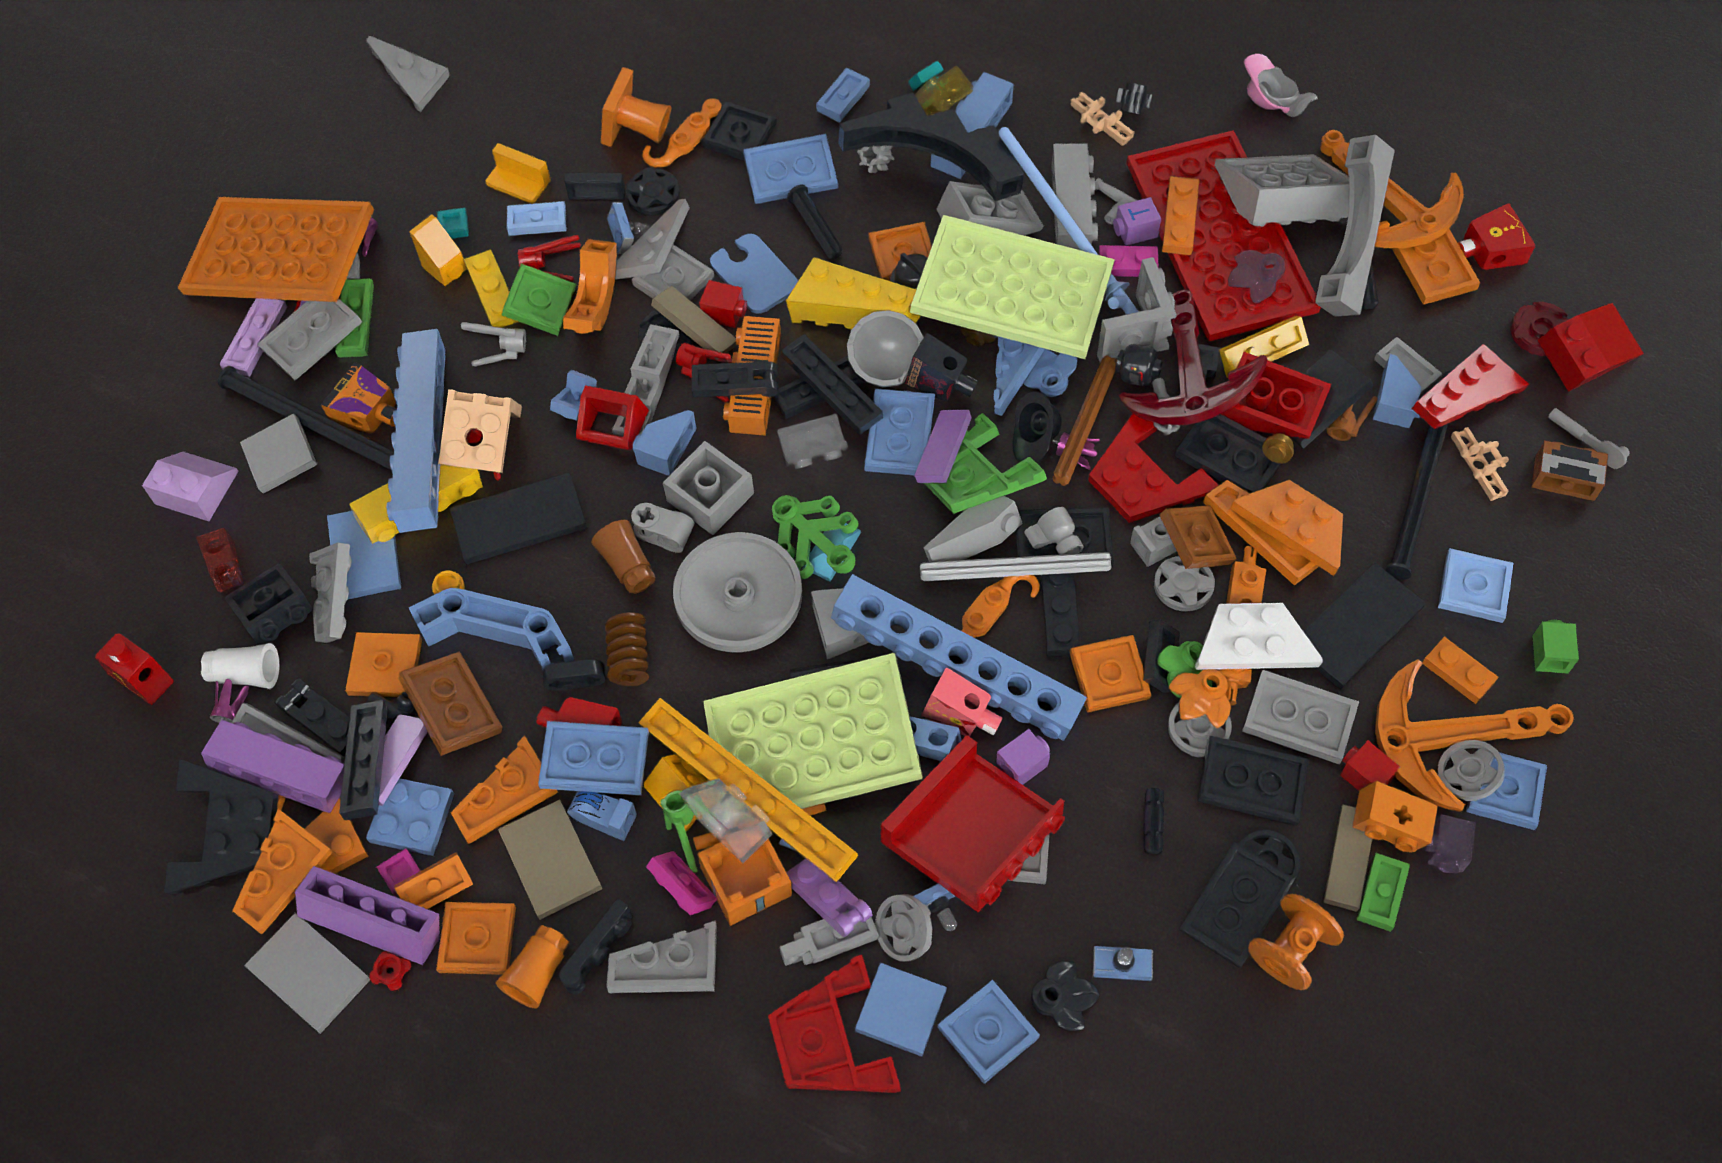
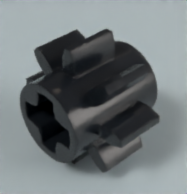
(1133, 98)

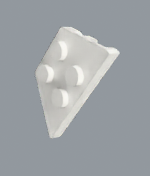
(1256, 638)

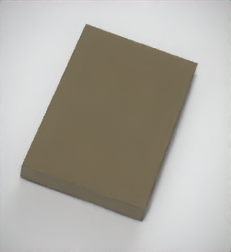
(549, 859)

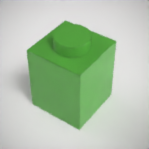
(1555, 647)

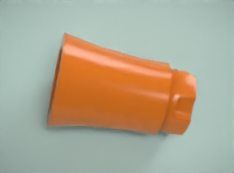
(534, 967)

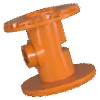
(1306, 927)

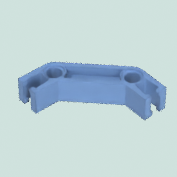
(489, 619)

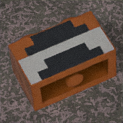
(1569, 470)

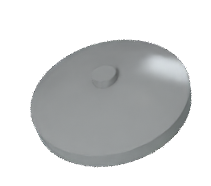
(737, 592)

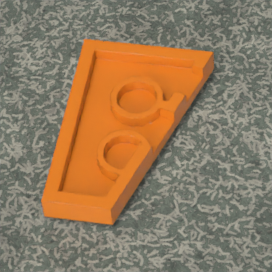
(340, 838)

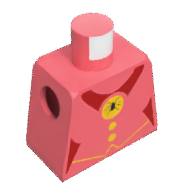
(960, 705)

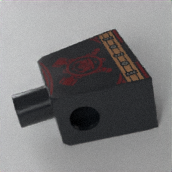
(939, 370)

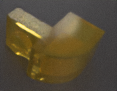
(942, 93)

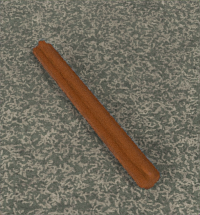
(1085, 421)

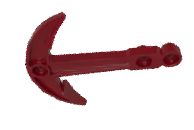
(1195, 401)

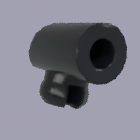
(398, 706)

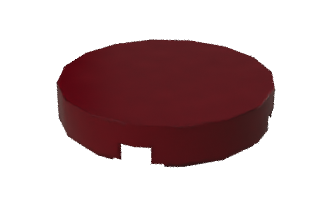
(1533, 322)

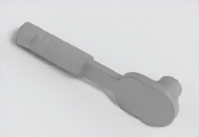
(1616, 455)

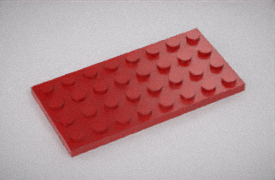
(1219, 237)

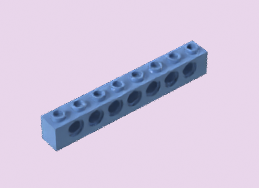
(949, 641)

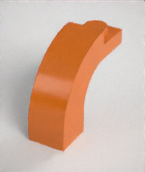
(594, 287)

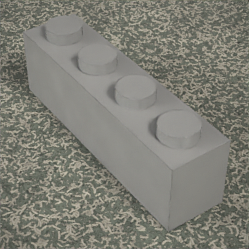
(1074, 190)

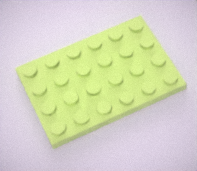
(1013, 286)
(822, 731)

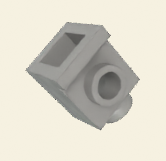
(1150, 544)

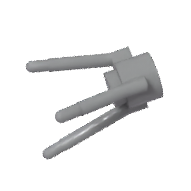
(509, 339)

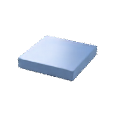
(1475, 585)

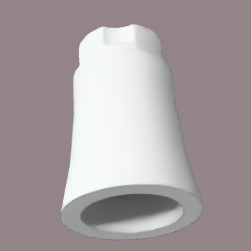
(243, 665)

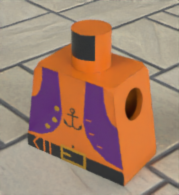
(360, 401)

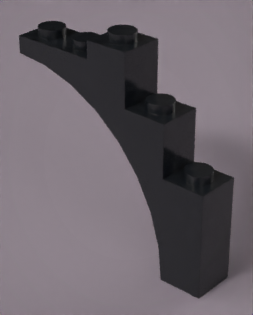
(941, 134)

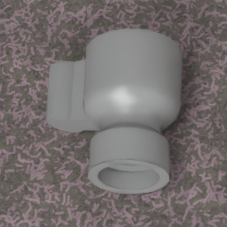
(1056, 528)

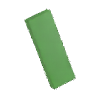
(358, 297)

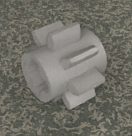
(868, 158)

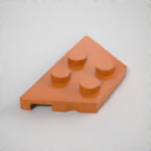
(1296, 521)

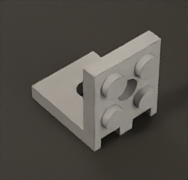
(1145, 327)

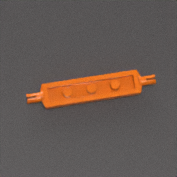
(1245, 586)

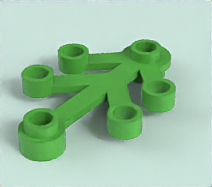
(789, 511)

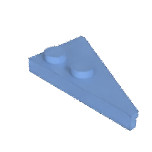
(1012, 368)

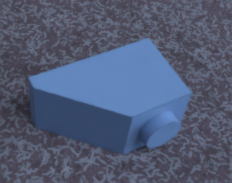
(1397, 395)
(664, 442)

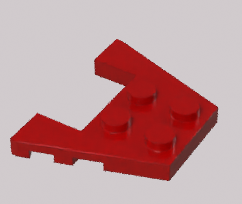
(1136, 482)
(814, 1041)

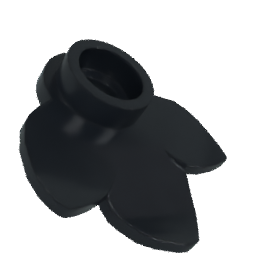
(1069, 994)

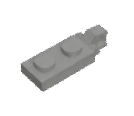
(822, 941)

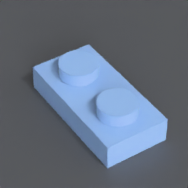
(536, 218)

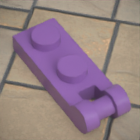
(828, 897)

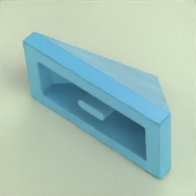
(819, 558)

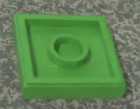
(539, 299)

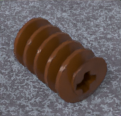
(626, 649)

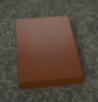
(450, 703)

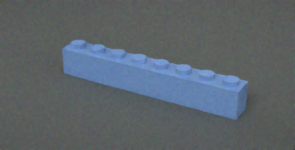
(418, 432)

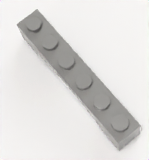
(1369, 169)

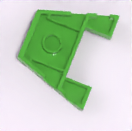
(975, 479)

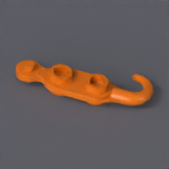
(687, 135)
(992, 603)

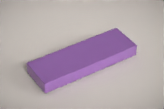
(943, 446)

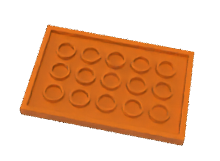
(277, 249)

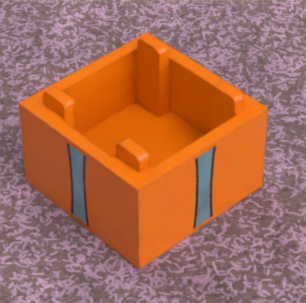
(745, 886)

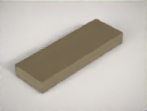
(693, 321)
(1347, 863)

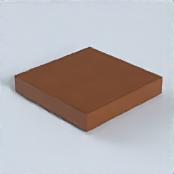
(1197, 537)

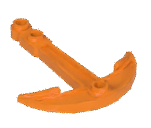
(1418, 223)
(1421, 736)

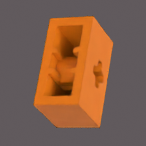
(1395, 817)

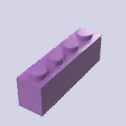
(275, 765)
(367, 915)

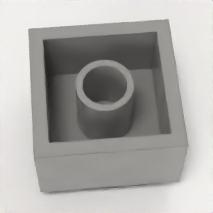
(708, 487)

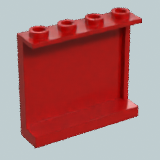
(970, 826)

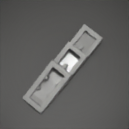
(650, 371)

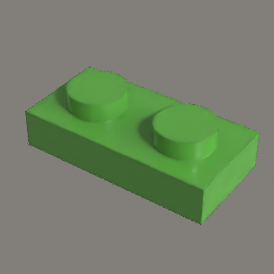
(1383, 892)

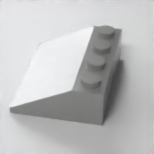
(1285, 188)

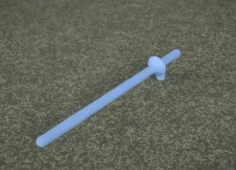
(1115, 289)

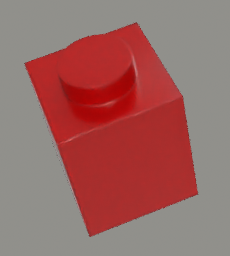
(723, 303)
(1367, 766)

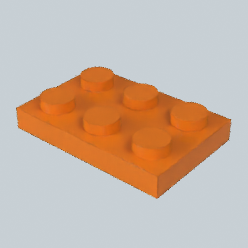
(1438, 269)

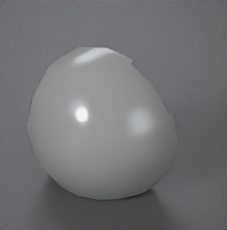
(883, 347)

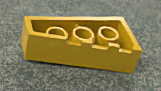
(844, 296)

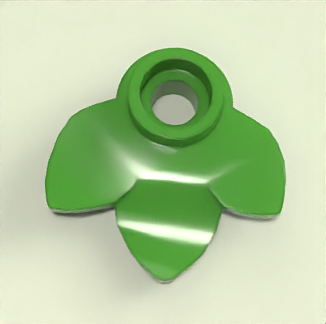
(1180, 660)

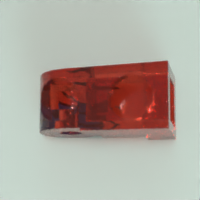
(221, 559)

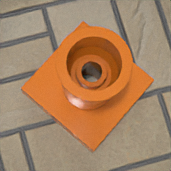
(634, 113)

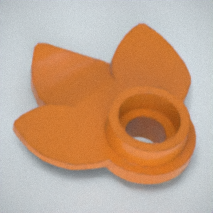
(1200, 698)

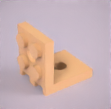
(479, 412)

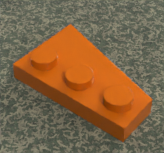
(503, 794)
(280, 869)

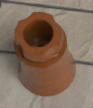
(624, 555)

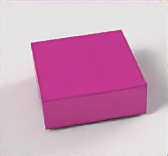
(398, 869)

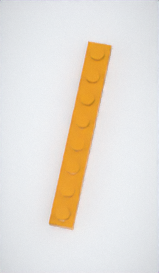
(715, 762)

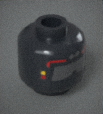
(1138, 365)

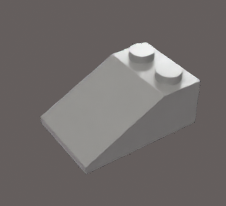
(976, 205)

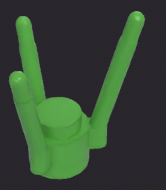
(679, 814)

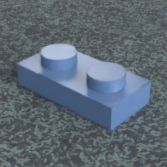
(843, 94)

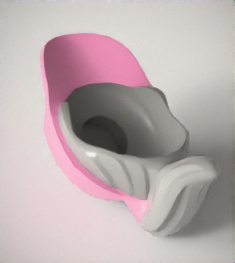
(1273, 89)

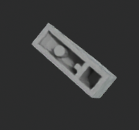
(975, 531)

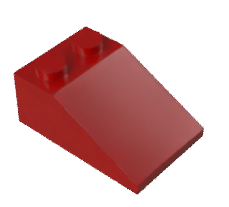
(1589, 345)
(1280, 401)

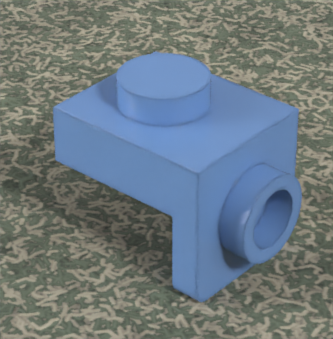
(568, 400)

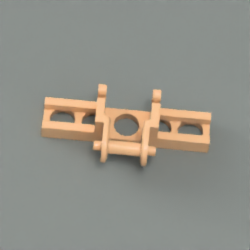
(1106, 122)
(1489, 469)

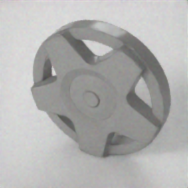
(1184, 584)
(1196, 732)
(1471, 770)
(905, 926)

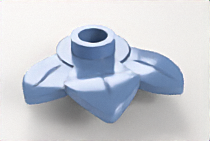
(1051, 369)

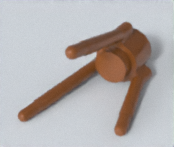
(1346, 425)

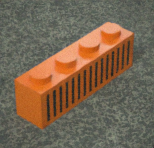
(757, 342)

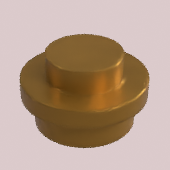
(1278, 448)

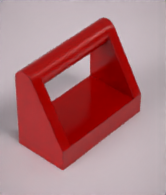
(615, 403)

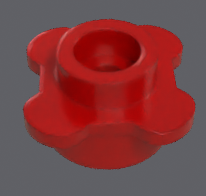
(383, 963)

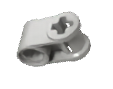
(663, 527)

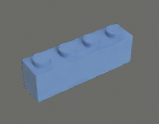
(980, 109)

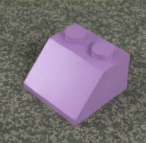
(189, 484)

